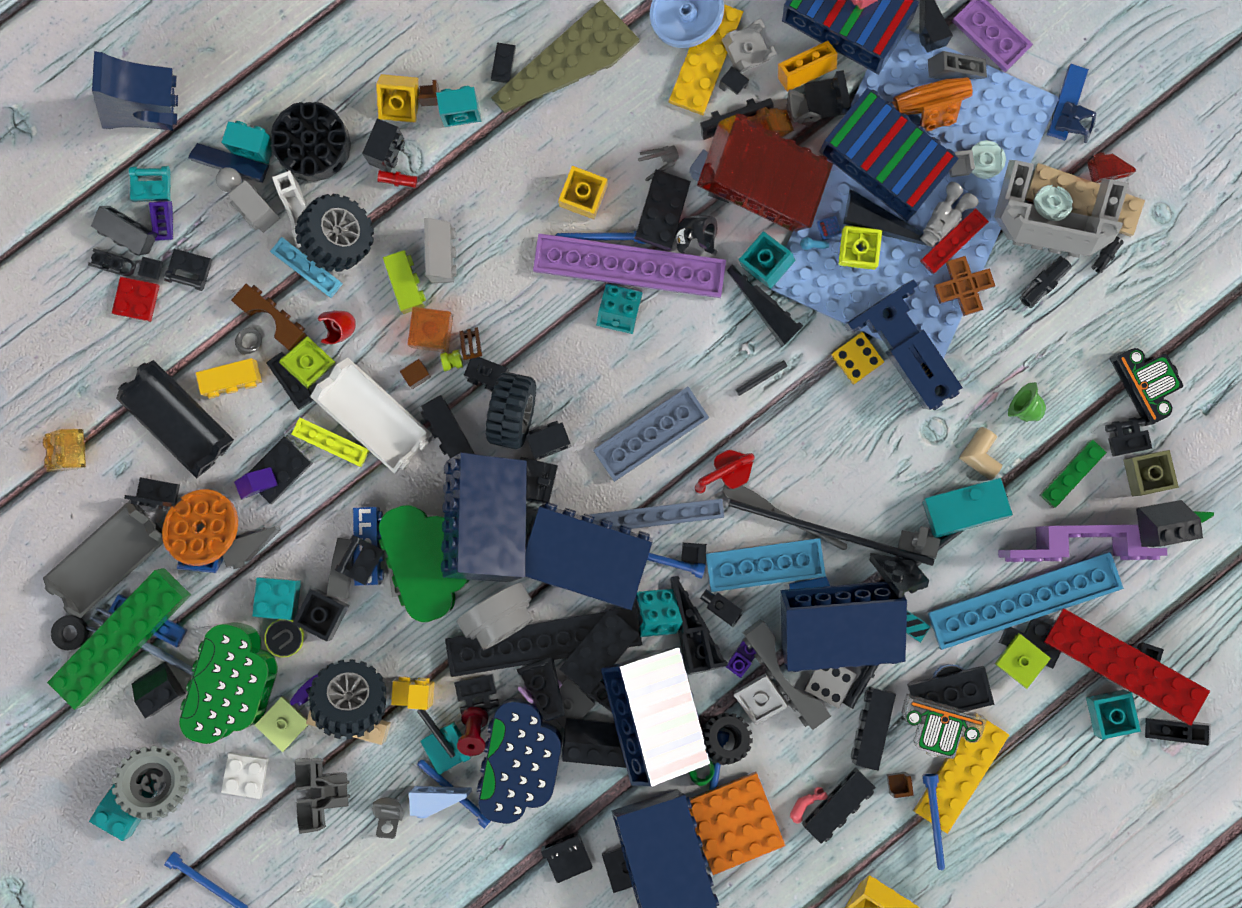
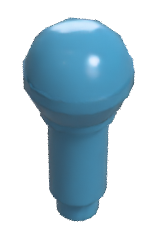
(808, 243)

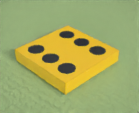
(857, 358)

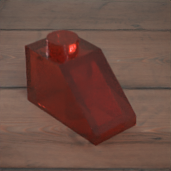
(1109, 167)

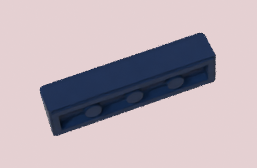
(220, 159)

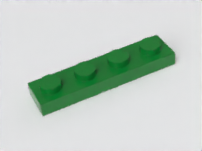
(1072, 473)

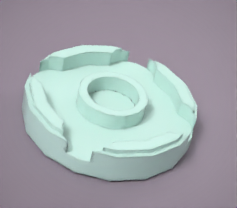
(988, 159)
(1053, 203)

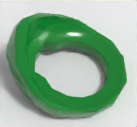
(700, 782)

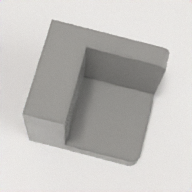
(964, 164)

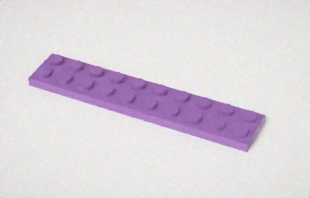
(629, 265)

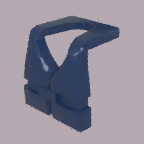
(1071, 117)

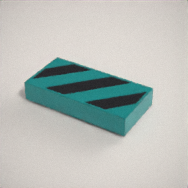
(916, 627)

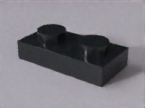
(503, 62)

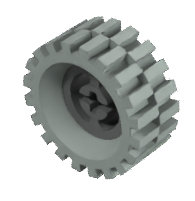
(129, 791)

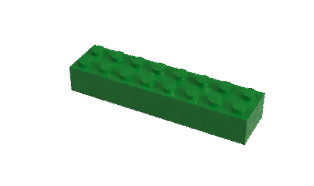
(119, 638)

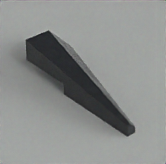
(866, 214)
(697, 645)

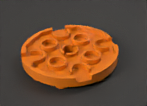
(213, 541)

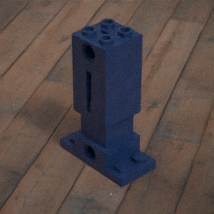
(909, 348)

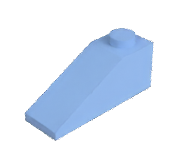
(431, 799)

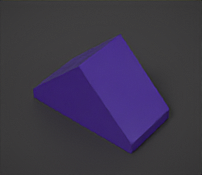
(255, 482)

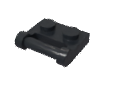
(191, 264)
(365, 562)

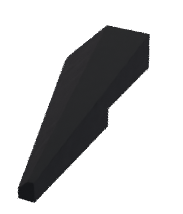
(773, 316)

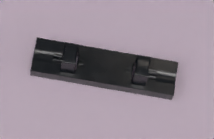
(709, 126)

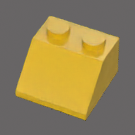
(397, 98)

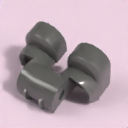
(333, 793)

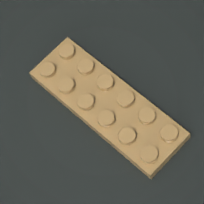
(1083, 195)

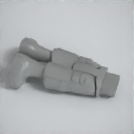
(946, 218)

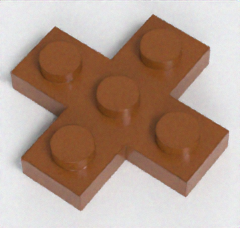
(964, 286)

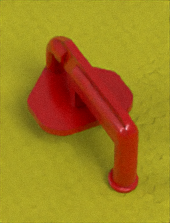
(731, 467)

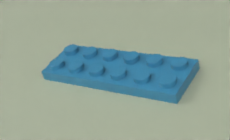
(765, 565)

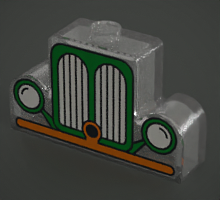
(941, 726)

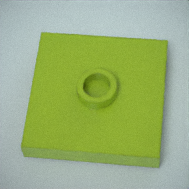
(307, 362)
(1022, 661)

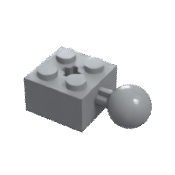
(246, 200)

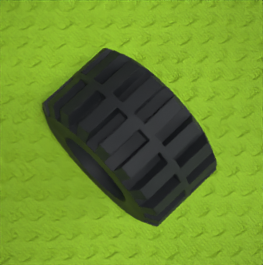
(740, 734)

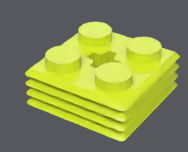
(868, 238)

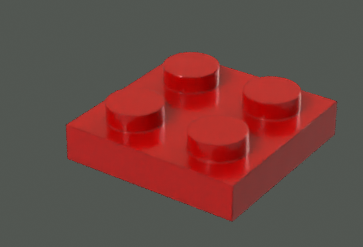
(135, 299)

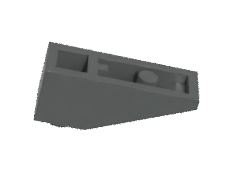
(954, 65)
(247, 547)

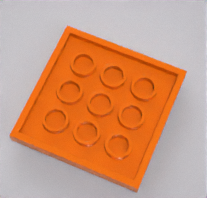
(735, 823)

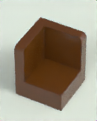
(428, 94)
(415, 374)
(900, 785)

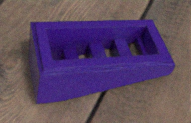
(168, 212)

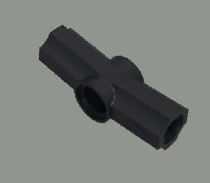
(1045, 282)

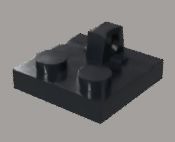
(539, 479)

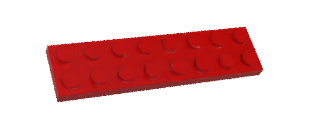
(1127, 666)

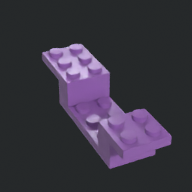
(1053, 543)

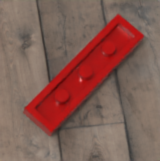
(954, 241)

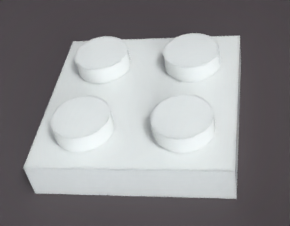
(244, 775)

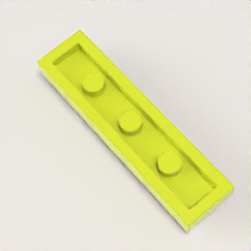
(330, 442)

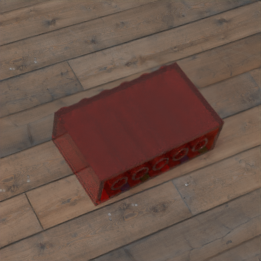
(765, 173)

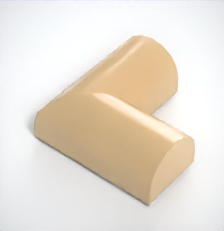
(976, 454)

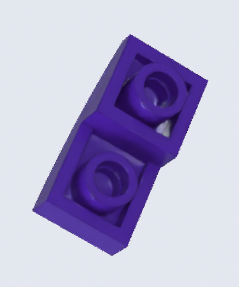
(741, 659)
(302, 693)

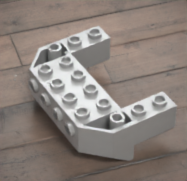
(1074, 234)

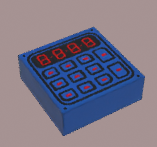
(828, 228)

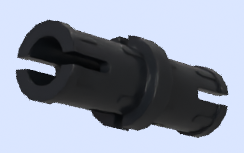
(1107, 255)

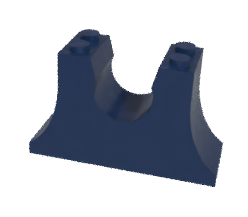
(133, 94)

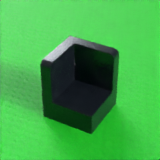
(734, 81)
(693, 552)

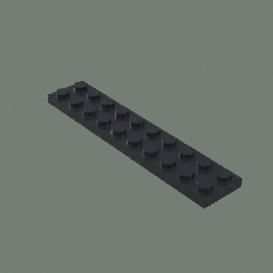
(529, 645)

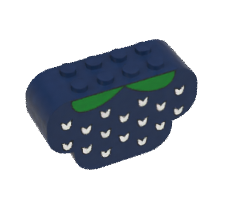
(518, 763)

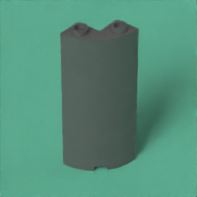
(104, 559)

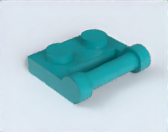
(150, 190)

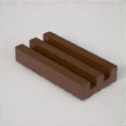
(469, 335)

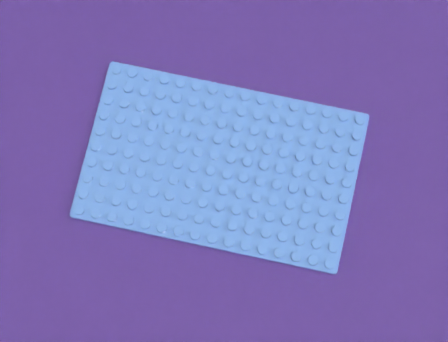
(998, 111)

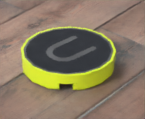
(284, 638)

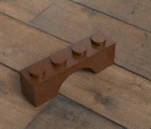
(251, 302)

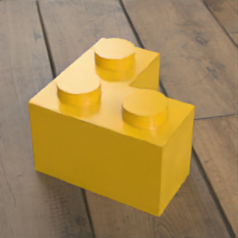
(413, 693)

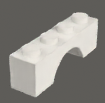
(291, 197)

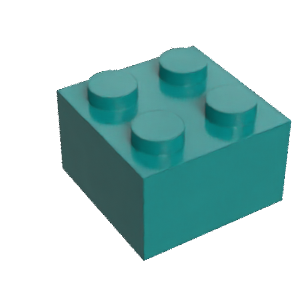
(458, 106)
(248, 141)
(767, 260)
(276, 598)
(1113, 714)

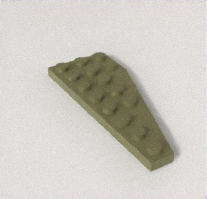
(586, 47)

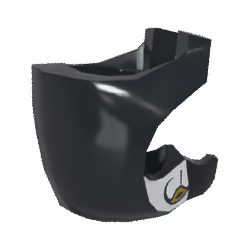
(699, 227)

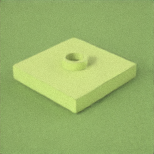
(282, 724)

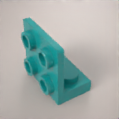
(619, 308)
(658, 612)
(437, 754)

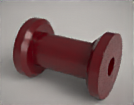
(471, 743)

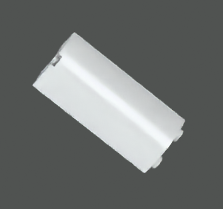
(371, 415)

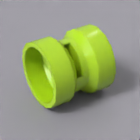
(451, 360)

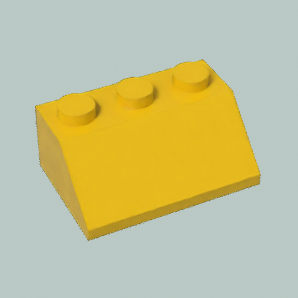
(874, 894)

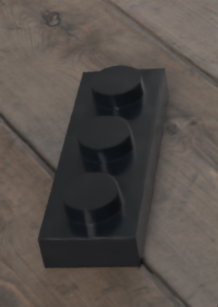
(296, 391)

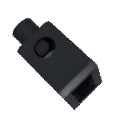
(729, 613)

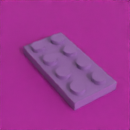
(992, 33)

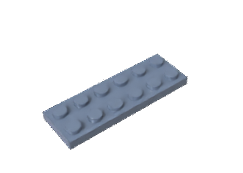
(651, 434)

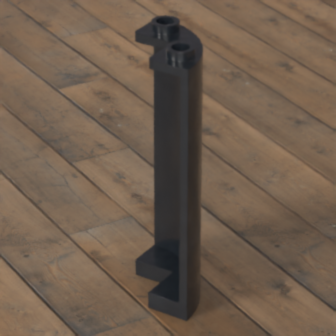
(174, 418)

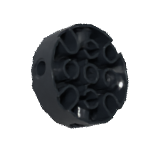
(312, 123)

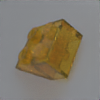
(64, 450)

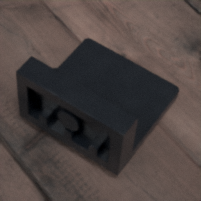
(828, 96)
(155, 494)
(567, 857)

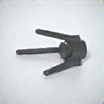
(667, 154)

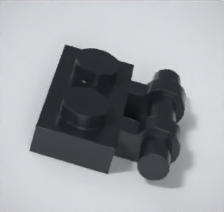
(1128, 443)
(477, 687)

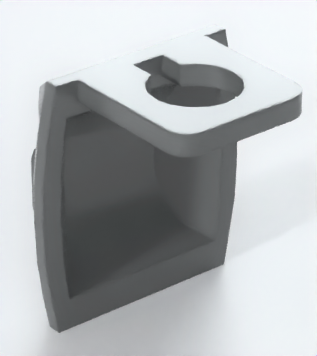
(798, 109)
(385, 810)

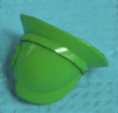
(1027, 404)

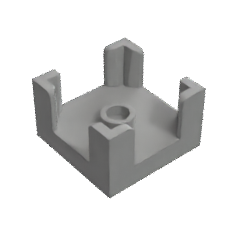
(747, 47)

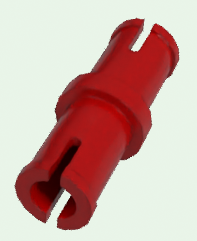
(397, 179)

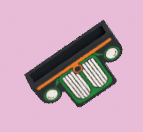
(1148, 382)

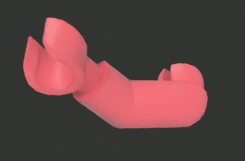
(802, 803)

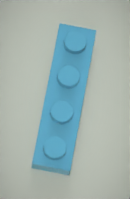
(297, 261)

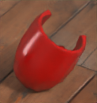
(339, 325)

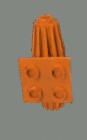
(936, 101)

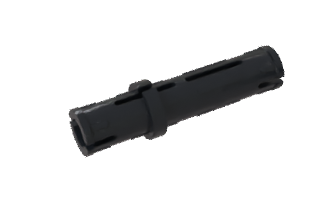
(859, 685)

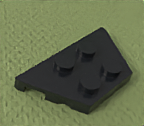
(899, 574)

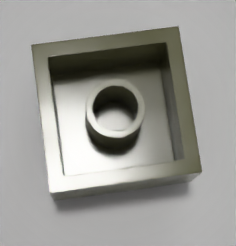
(1150, 473)

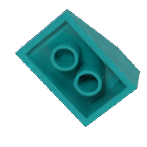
(113, 819)

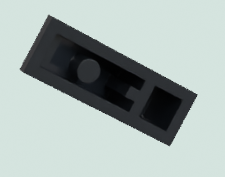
(932, 26)
(1178, 731)

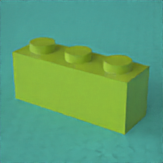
(404, 281)

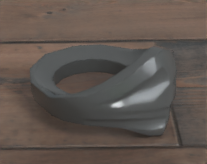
(238, 341)

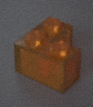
(774, 120)

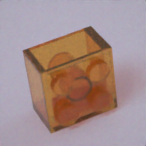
(430, 329)

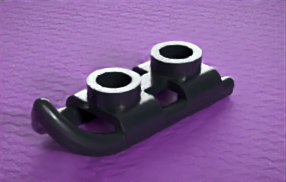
(116, 263)

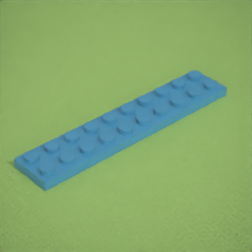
(1025, 600)

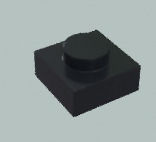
(150, 268)

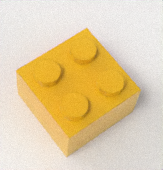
(583, 192)

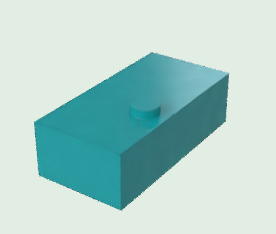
(967, 508)

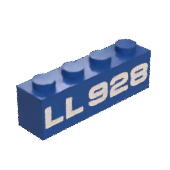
(366, 526)

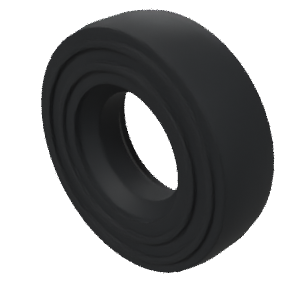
(57, 632)

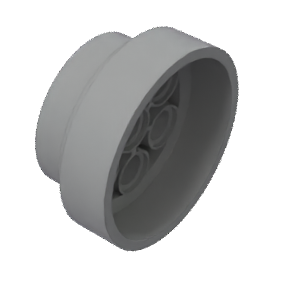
(497, 616)

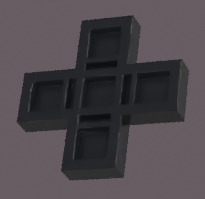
(1036, 633)

